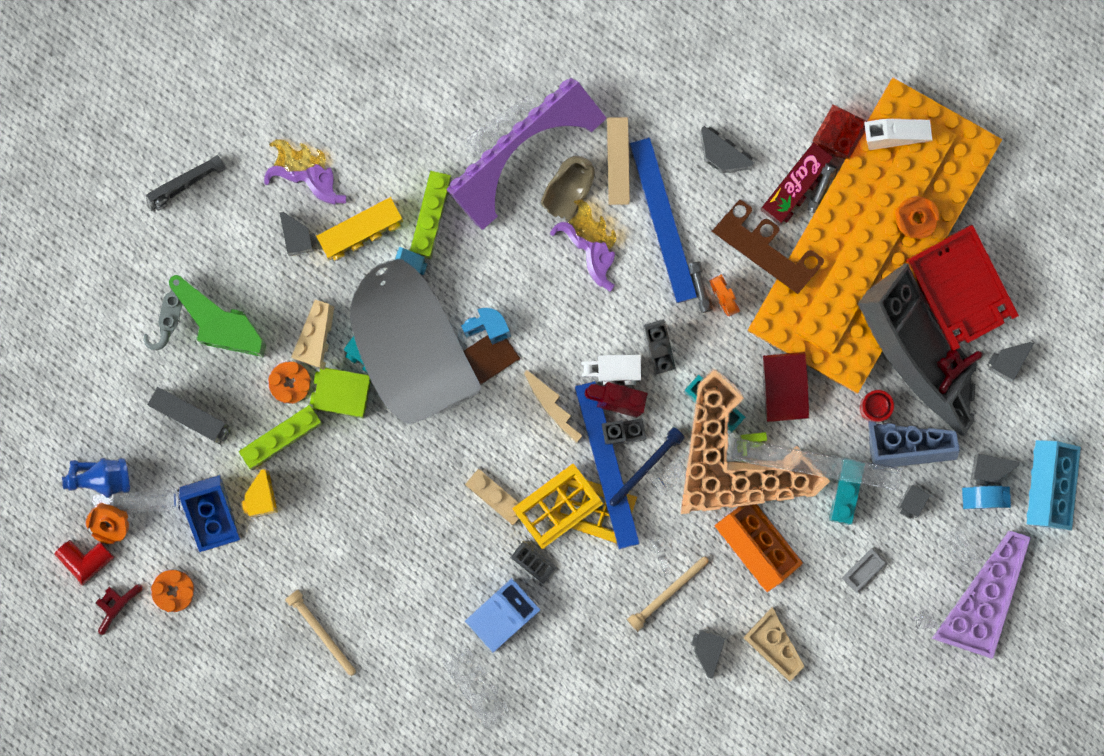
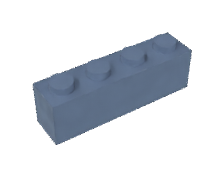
(910, 445)

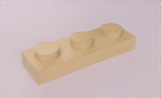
(493, 495)

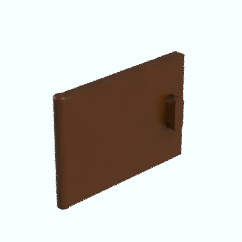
(490, 359)

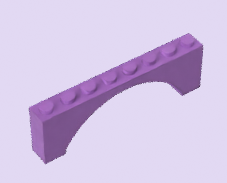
(477, 186)

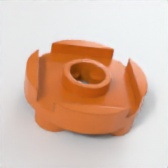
(905, 215)
(724, 295)
(288, 394)
(112, 515)
(184, 593)

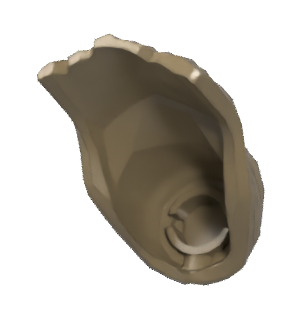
(568, 185)

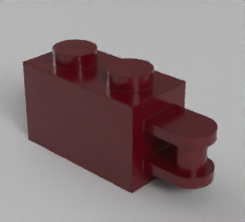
(618, 398)

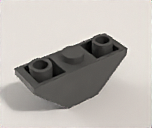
(722, 153)
(659, 346)

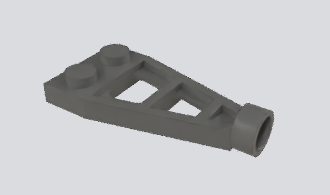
(158, 198)

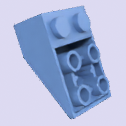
(502, 615)

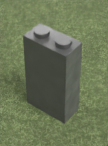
(189, 415)

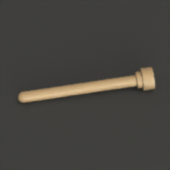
(296, 600)
(638, 619)

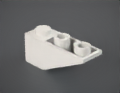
(896, 132)

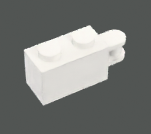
(615, 369)

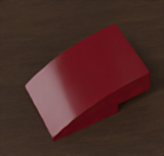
(785, 387)

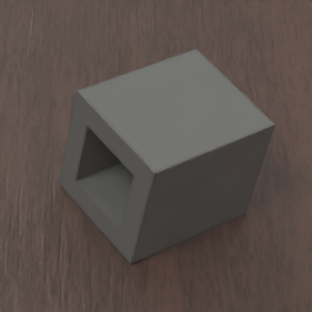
(912, 502)

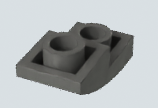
(623, 431)

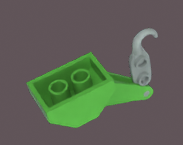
(217, 328)

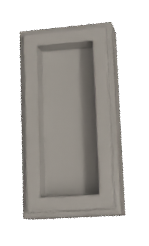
(864, 570)

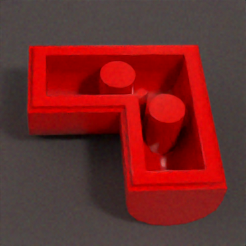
(83, 566)

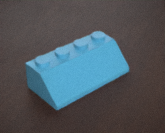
(1053, 485)

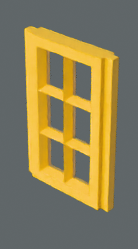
(547, 489)
(585, 526)

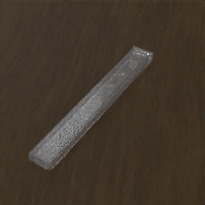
(816, 464)

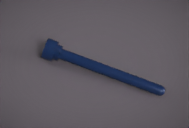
(674, 438)

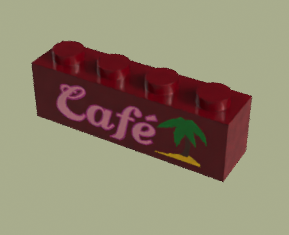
(796, 184)

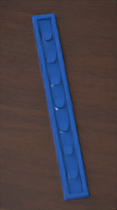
(663, 220)
(607, 470)

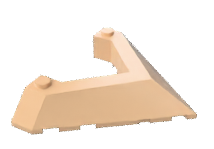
(718, 483)

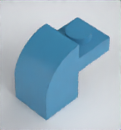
(490, 321)
(986, 497)

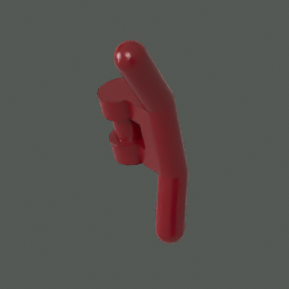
(960, 365)
(117, 607)

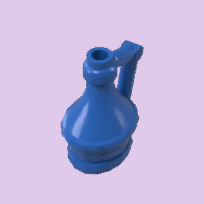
(104, 477)

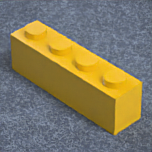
(359, 229)

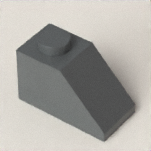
(296, 236)
(1009, 360)
(991, 469)
(707, 650)

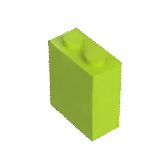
(341, 392)

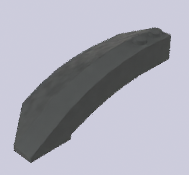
(915, 344)

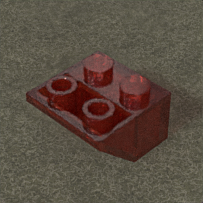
(840, 133)

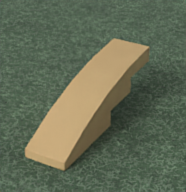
(618, 160)
(548, 400)

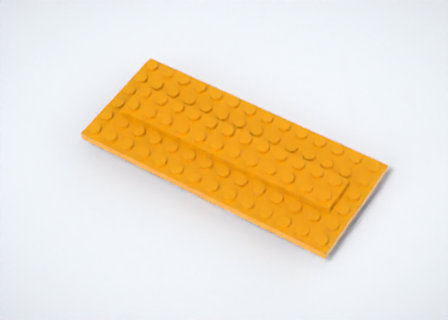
(860, 234)

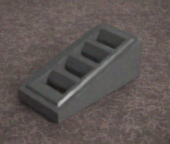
(519, 551)

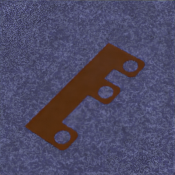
(759, 251)

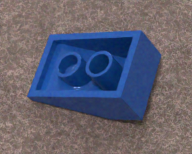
(209, 513)

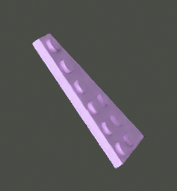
(982, 609)

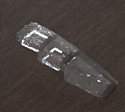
(142, 501)

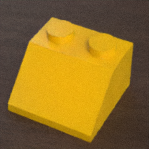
(260, 496)

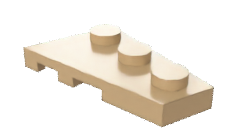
(313, 338)
(772, 643)

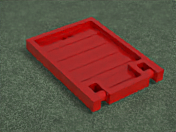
(961, 286)

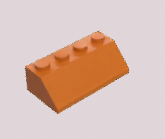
(759, 545)

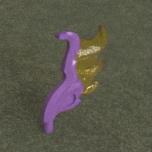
(303, 166)
(592, 238)

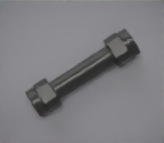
(828, 172)
(695, 269)

